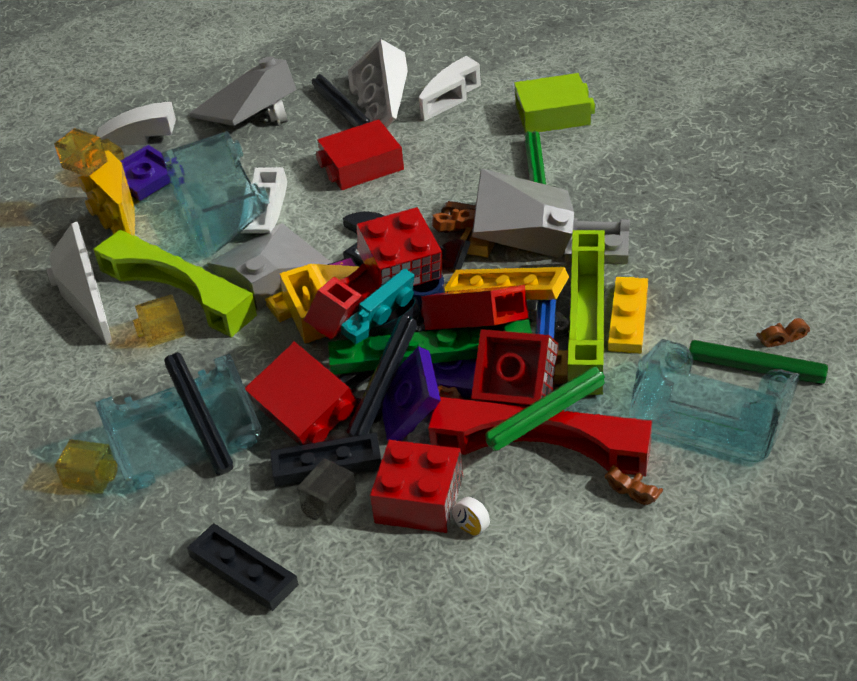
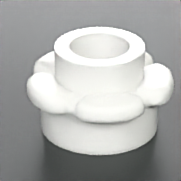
(277, 112)

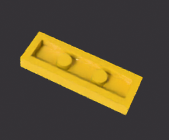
(628, 315)

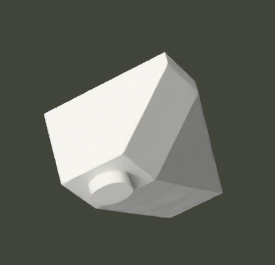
(379, 81)
(77, 281)

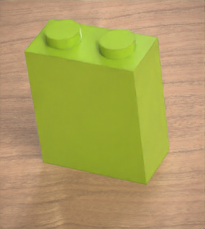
(553, 103)

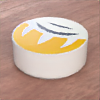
(471, 516)

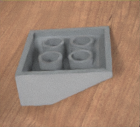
(248, 93)
(523, 214)
(261, 259)

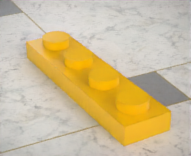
(539, 283)

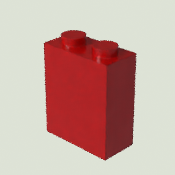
(359, 154)
(474, 307)
(301, 396)

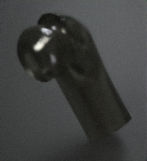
(562, 324)

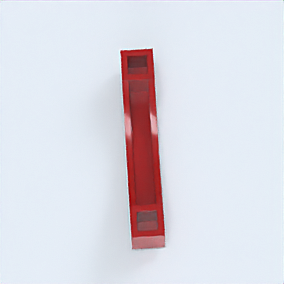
(339, 301)
(597, 436)

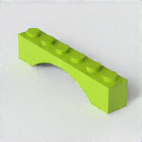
(130, 259)
(587, 304)

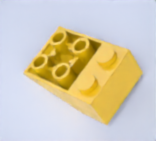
(110, 196)
(300, 288)

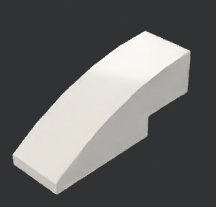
(449, 87)
(138, 124)
(275, 184)

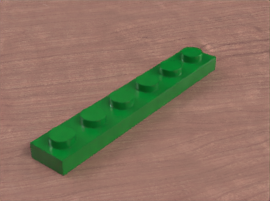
(443, 344)

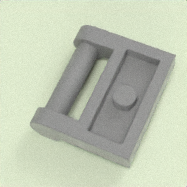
(616, 246)

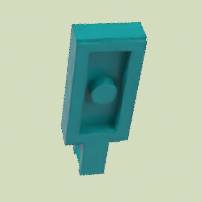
(379, 306)

